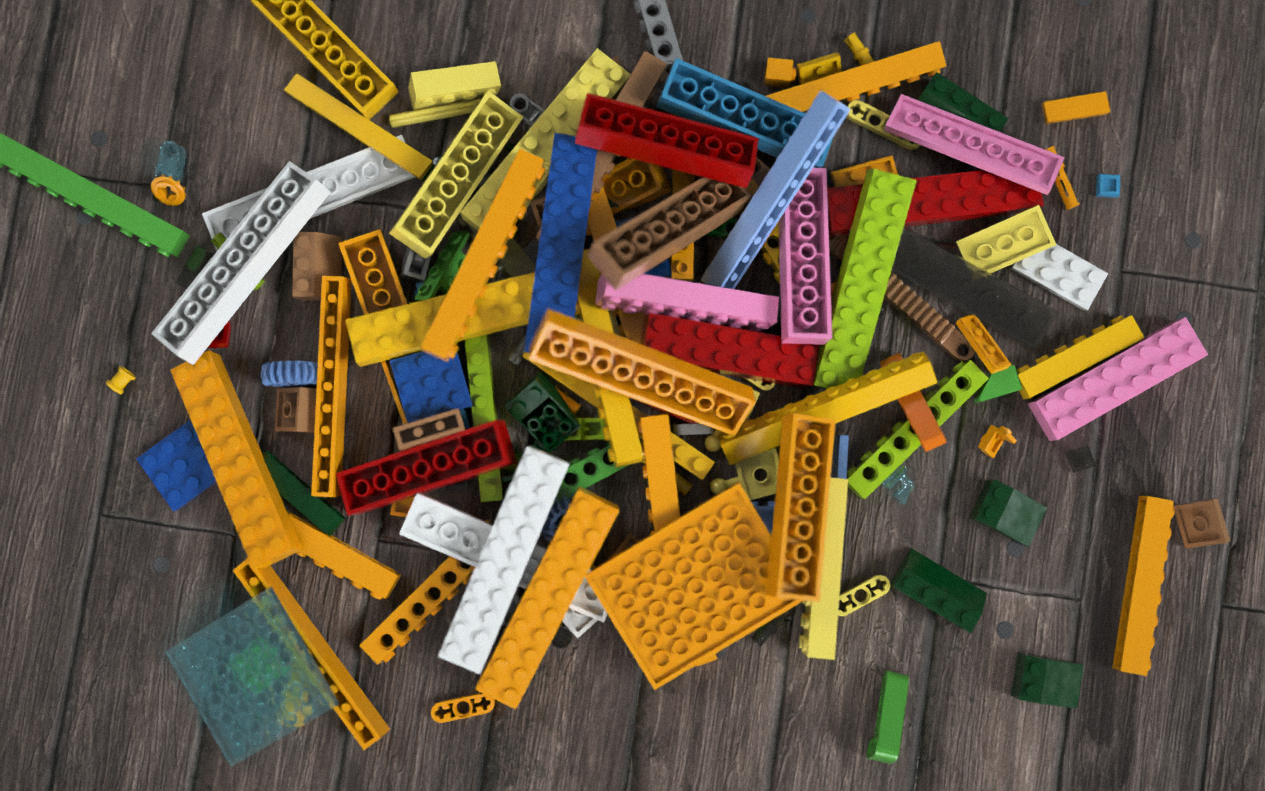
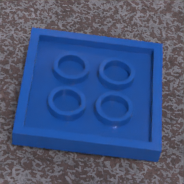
(430, 385)
(178, 467)

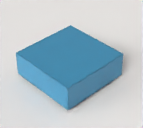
(1108, 185)

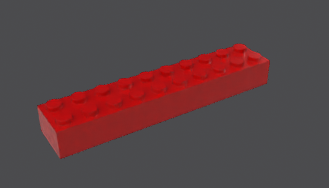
(942, 200)

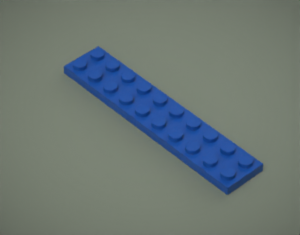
(562, 231)

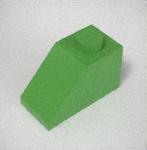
(999, 384)

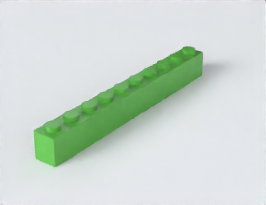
(92, 197)

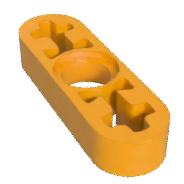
(446, 705)

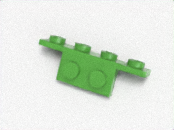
(446, 267)

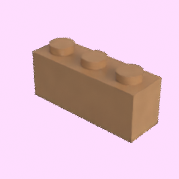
(429, 429)

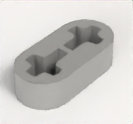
(692, 429)

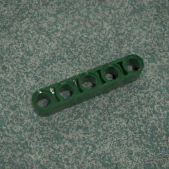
(299, 495)

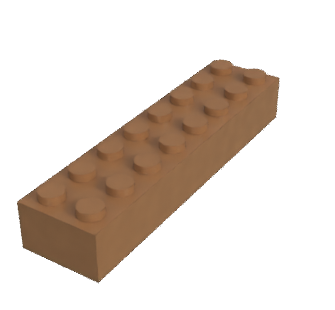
(666, 229)

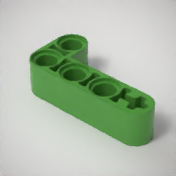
(890, 716)

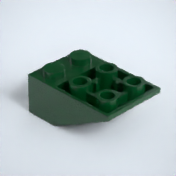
(543, 412)

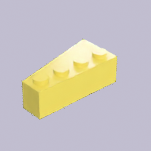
(452, 84)

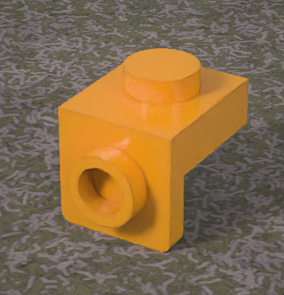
(994, 438)

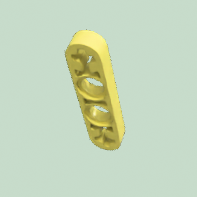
(879, 129)

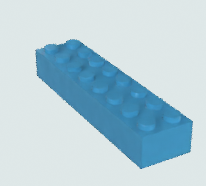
(726, 105)

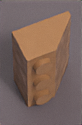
(314, 257)

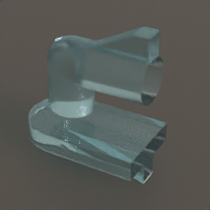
(907, 484)

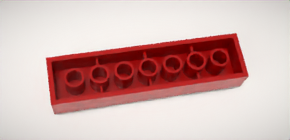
(667, 140)
(732, 350)
(426, 467)

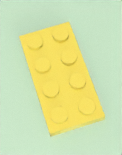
(1008, 241)

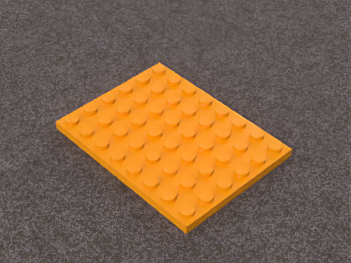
(691, 586)

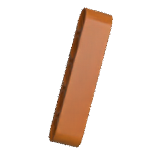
(919, 414)

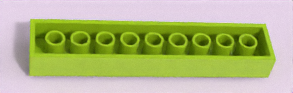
(864, 276)

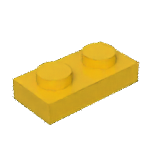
(819, 68)

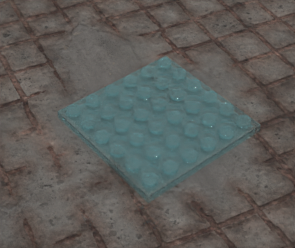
(251, 677)

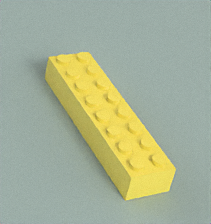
(456, 175)
(821, 617)

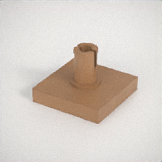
(1201, 523)

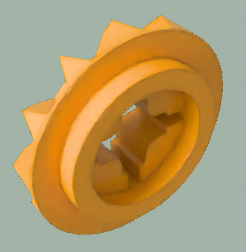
(160, 191)

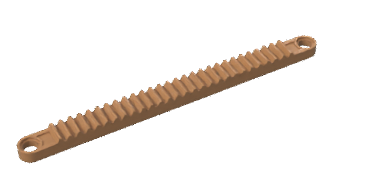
(902, 297)

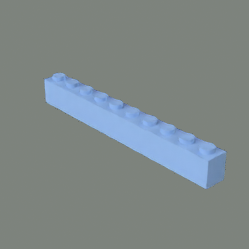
(776, 191)

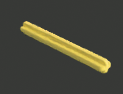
(433, 113)

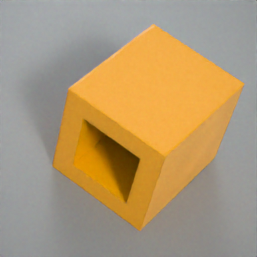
(779, 72)

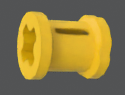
(120, 380)

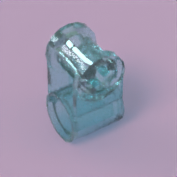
(171, 164)

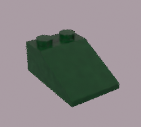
(1008, 512)
(1047, 681)

